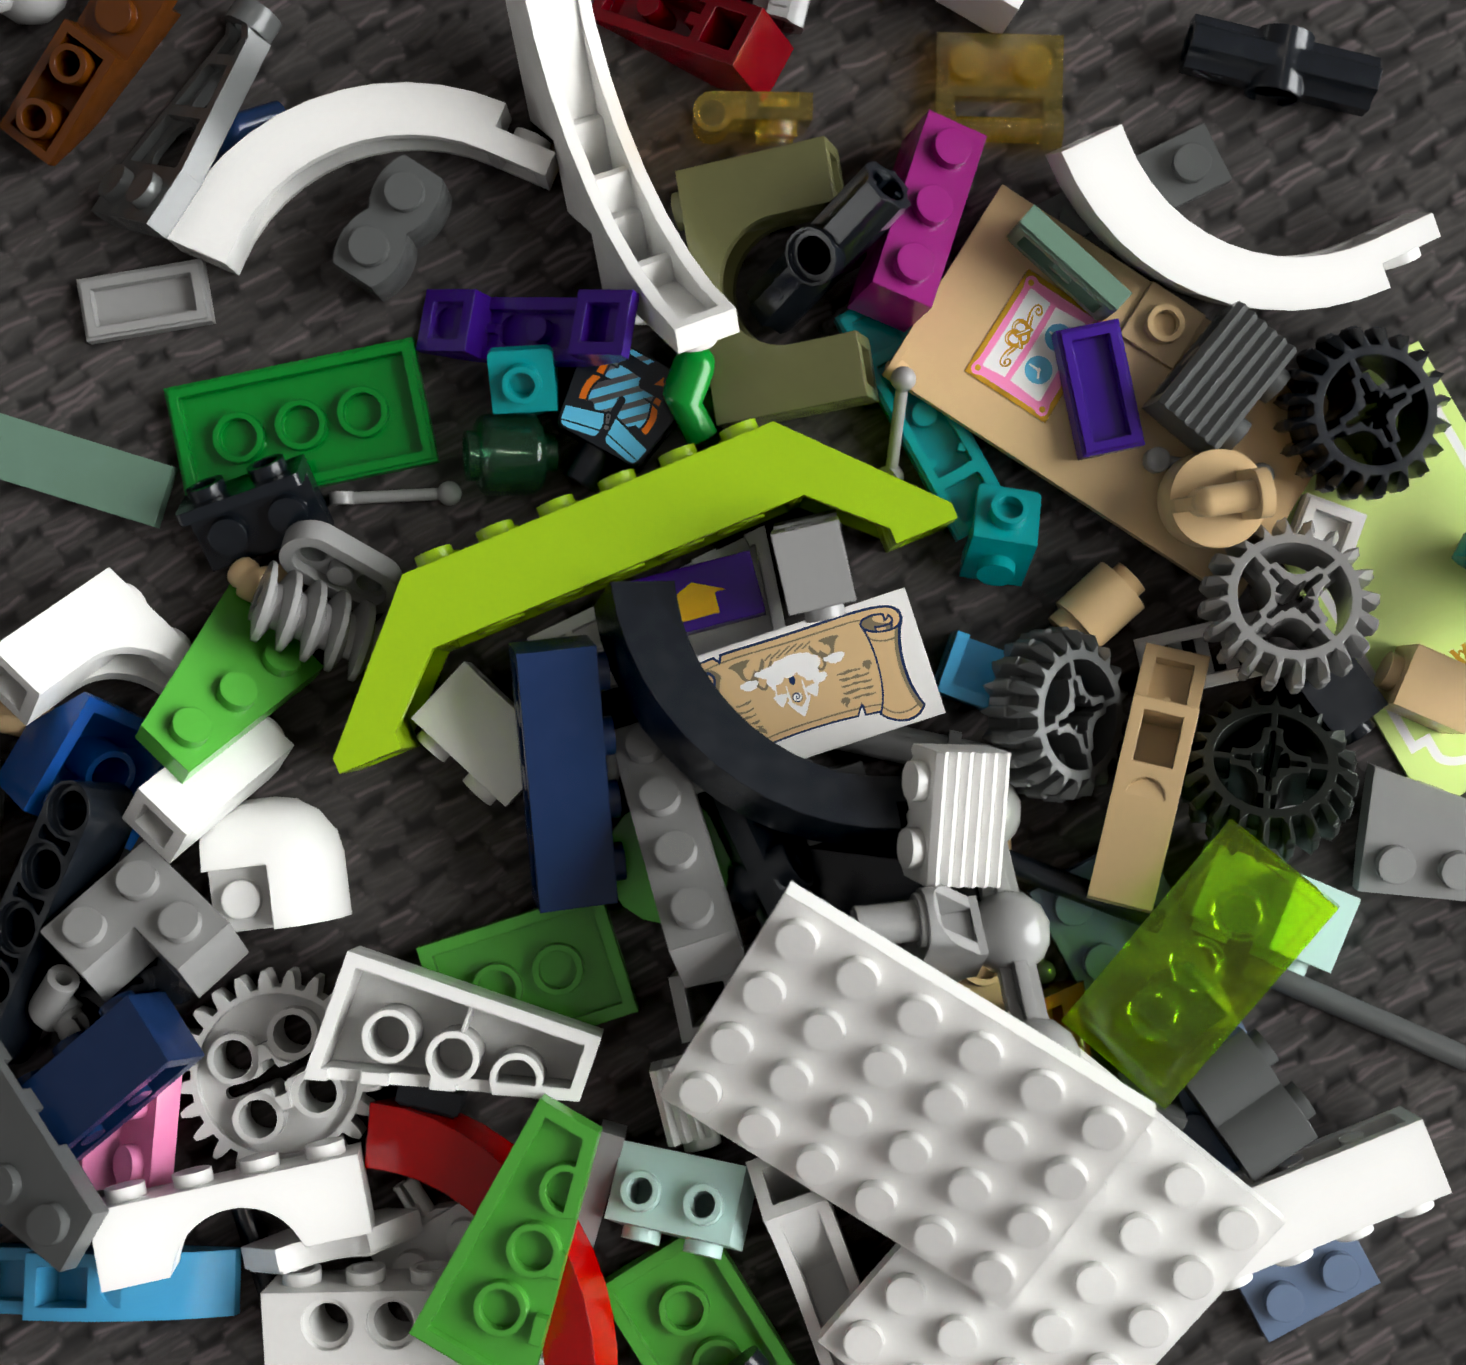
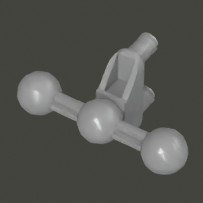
(960, 935)

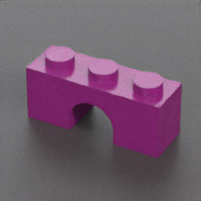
(909, 259)

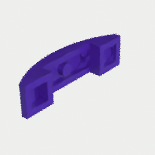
(581, 330)

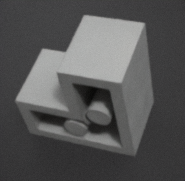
(142, 914)

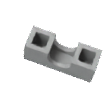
(813, 566)

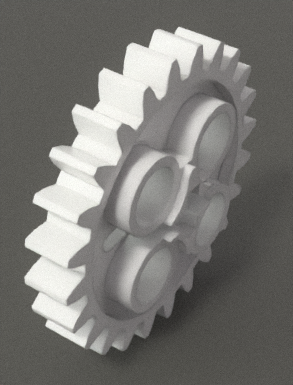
(258, 1020)

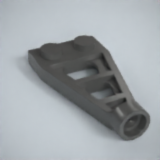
(154, 196)

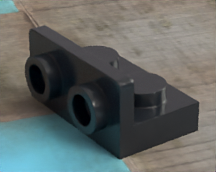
(253, 510)

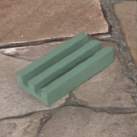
(1068, 264)

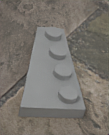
(1410, 838)

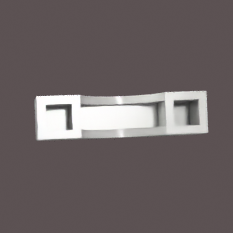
(315, 1194)

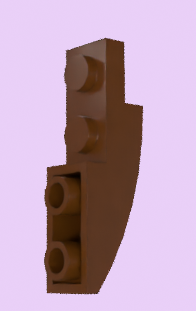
(85, 73)

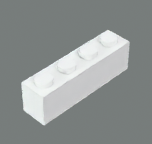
(1346, 1186)

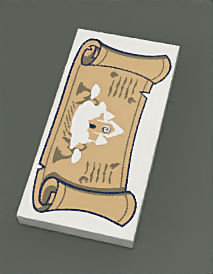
(831, 677)

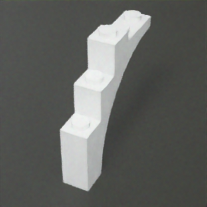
(605, 178)

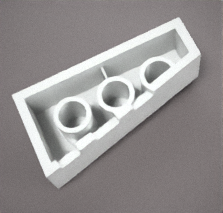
(444, 1034)

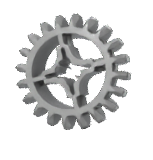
(1258, 564)

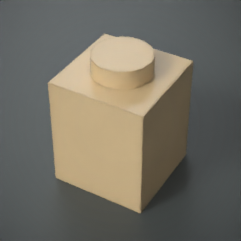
(1424, 687)

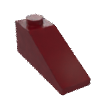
(715, 40)

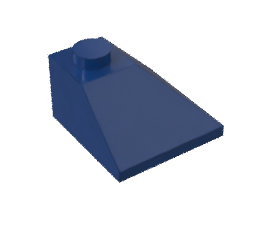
(79, 743)

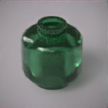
(508, 454)

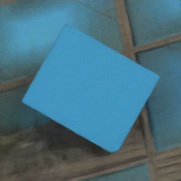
(965, 669)

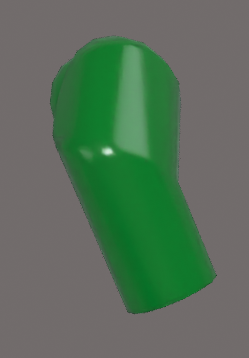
(685, 394)

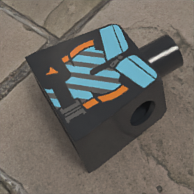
(615, 416)

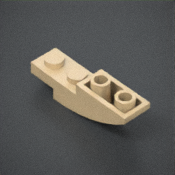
(1149, 778)

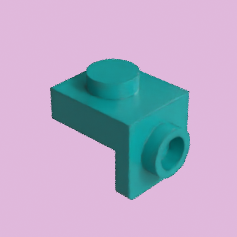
(523, 379)
(1001, 535)

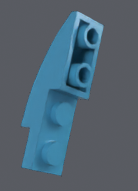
(200, 1287)

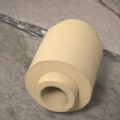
(1100, 602)

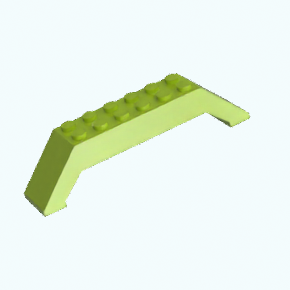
(605, 539)

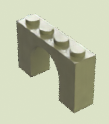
(724, 215)

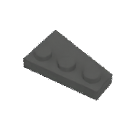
(42, 1184)

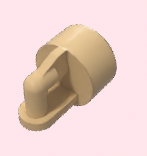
(1215, 498)

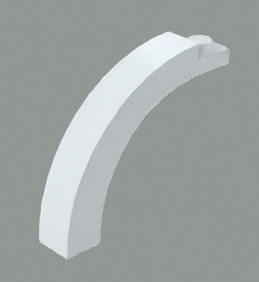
(337, 129)
(1154, 238)
(809, 1246)

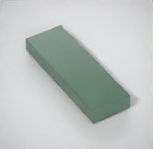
(84, 471)

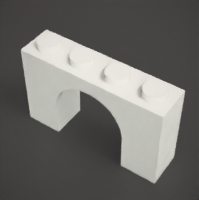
(114, 634)

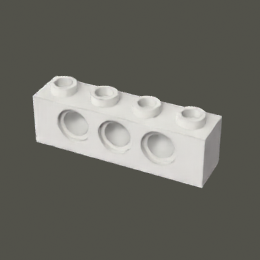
(304, 1334)

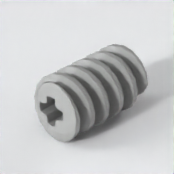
(314, 620)

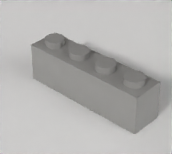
(678, 860)

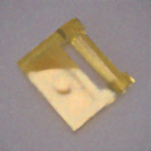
(1007, 71)
(770, 115)

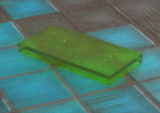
(1199, 963)

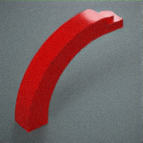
(462, 1162)

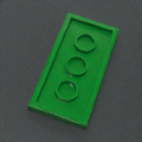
(344, 410)

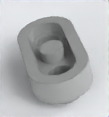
(341, 562)

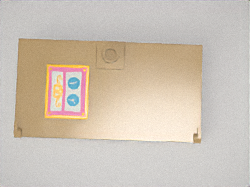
(994, 370)

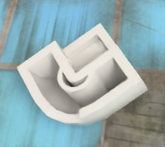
(275, 865)

